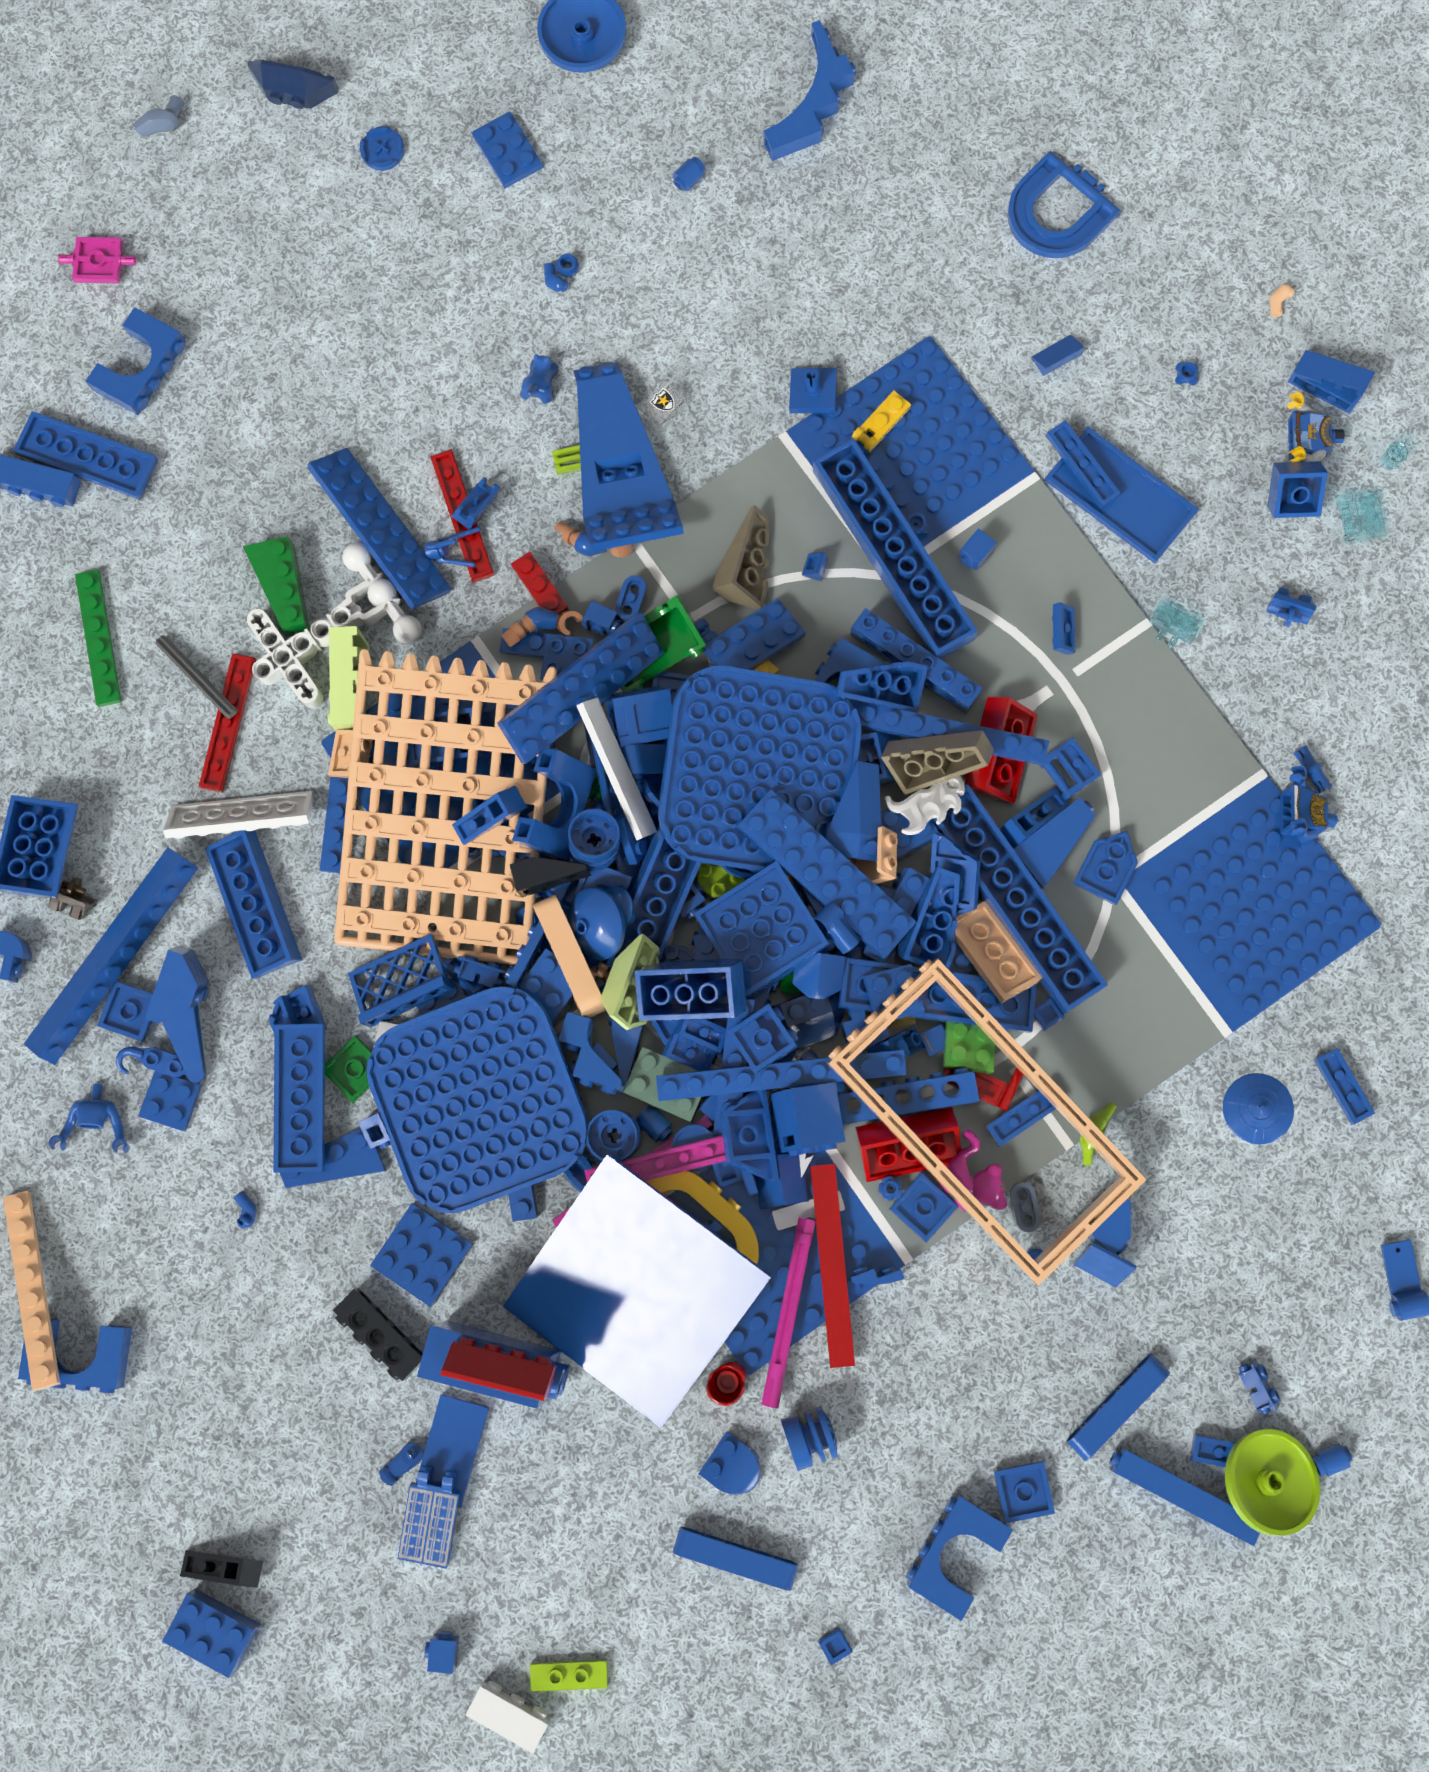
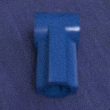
(832, 923)

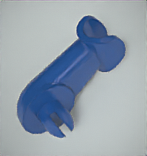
(404, 1461)

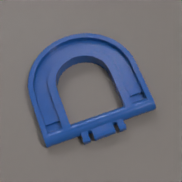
(1065, 242)

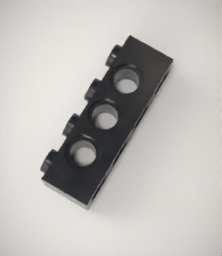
(393, 1336)

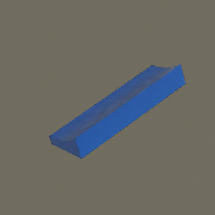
(253, 903)

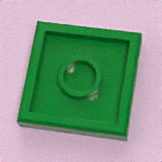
(349, 1069)

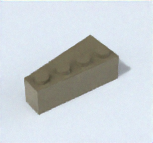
(935, 759)

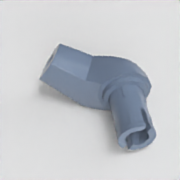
(159, 119)

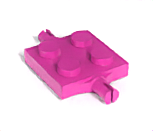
(97, 260)

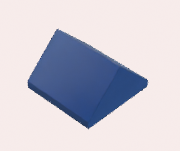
(789, 1187)

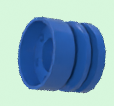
(598, 827)
(599, 1138)
(809, 1438)

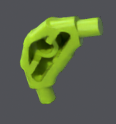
(1101, 1121)

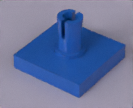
(813, 390)

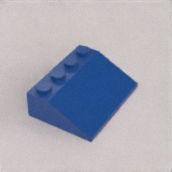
(35, 846)

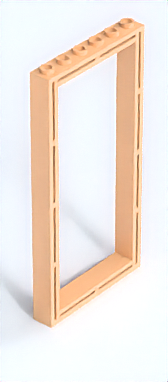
(1088, 1221)

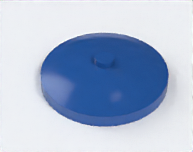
(581, 33)

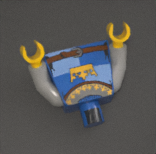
(1309, 431)

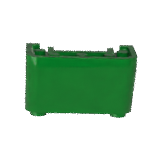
(675, 634)

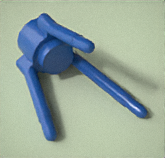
(439, 548)

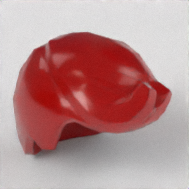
(726, 1384)

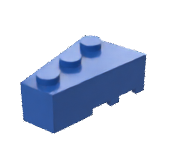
(1331, 380)

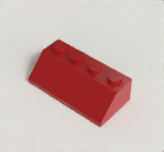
(1002, 775)
(887, 1156)
(499, 1369)

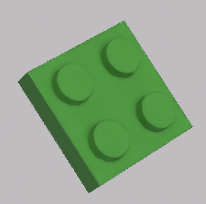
(968, 1048)

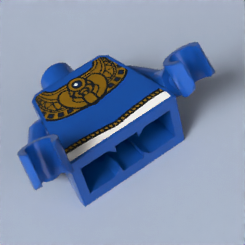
(1303, 810)

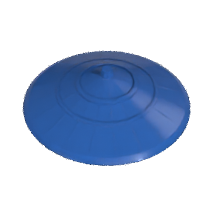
(1258, 1108)

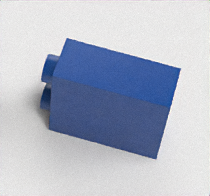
(444, 1333)

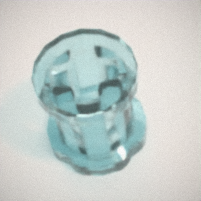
(1399, 451)

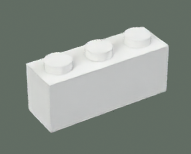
(508, 1716)

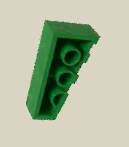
(280, 578)

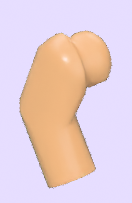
(1283, 292)

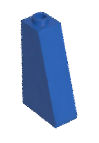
(1051, 844)

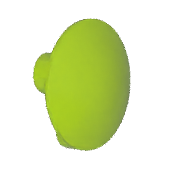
(716, 880)

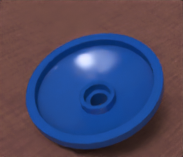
(596, 923)

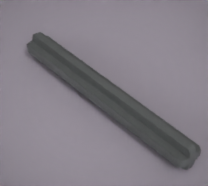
(196, 676)

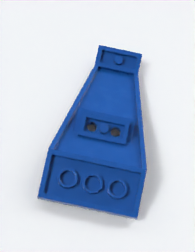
(620, 476)

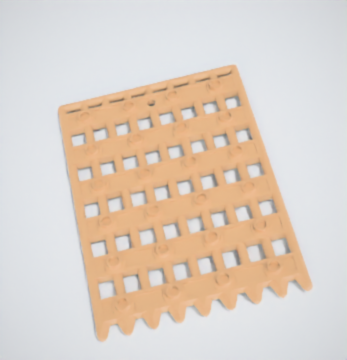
(421, 829)

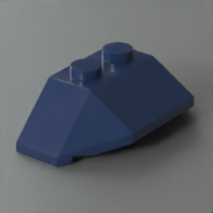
(292, 84)
(812, 1018)

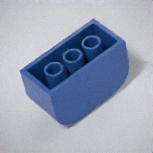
(691, 990)

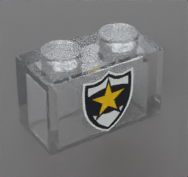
(663, 405)

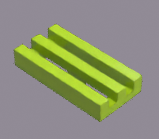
(564, 452)

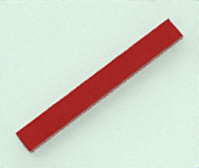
(832, 1266)

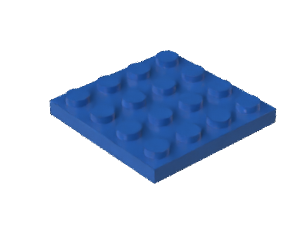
(763, 927)

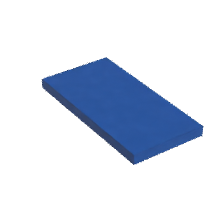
(1144, 514)

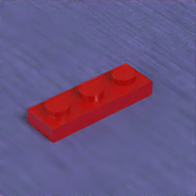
(538, 583)

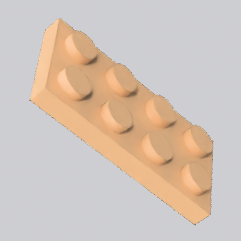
(994, 953)

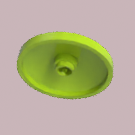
(1272, 1482)

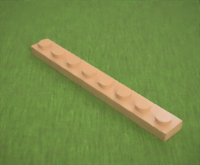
(31, 1291)

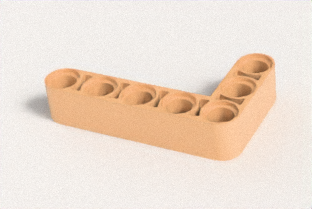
(569, 957)

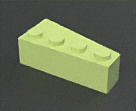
(344, 654)

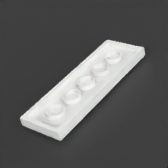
(239, 814)

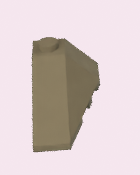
(742, 570)

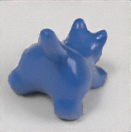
(539, 379)

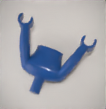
(92, 1114)

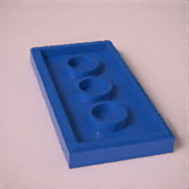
(454, 1441)

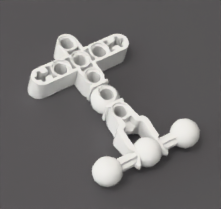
(380, 593)

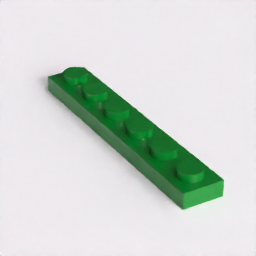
(98, 638)

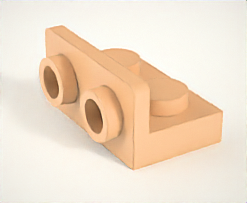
(342, 751)

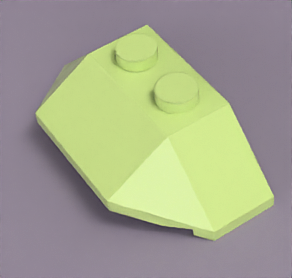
(620, 989)

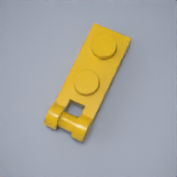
(882, 421)

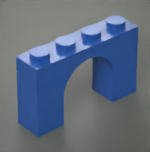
(135, 390)
(844, 657)
(574, 783)
(105, 1371)
(961, 1519)

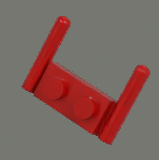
(991, 1089)

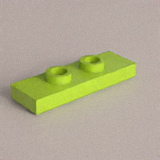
(568, 1675)

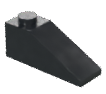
(541, 874)
(221, 1568)

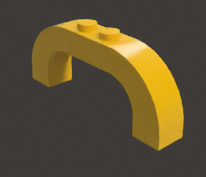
(724, 1211)

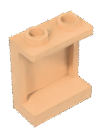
(885, 866)

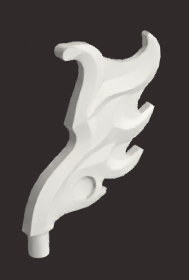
(929, 804)

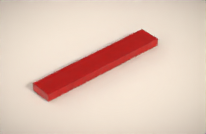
(454, 493)
(226, 730)

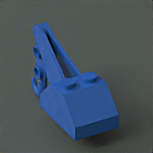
(175, 1004)

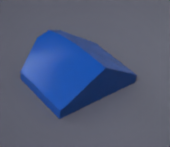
(820, 975)

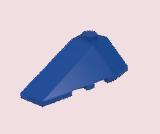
(888, 685)
(857, 814)
(935, 920)

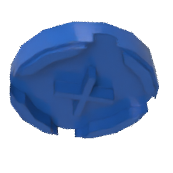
(382, 148)

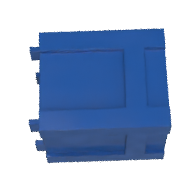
(640, 714)

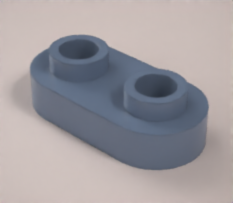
(1024, 1207)

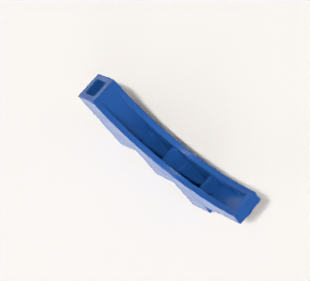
(804, 124)

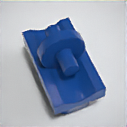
(1291, 609)

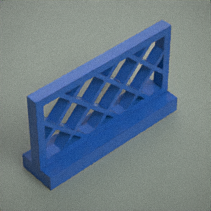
(401, 1000)

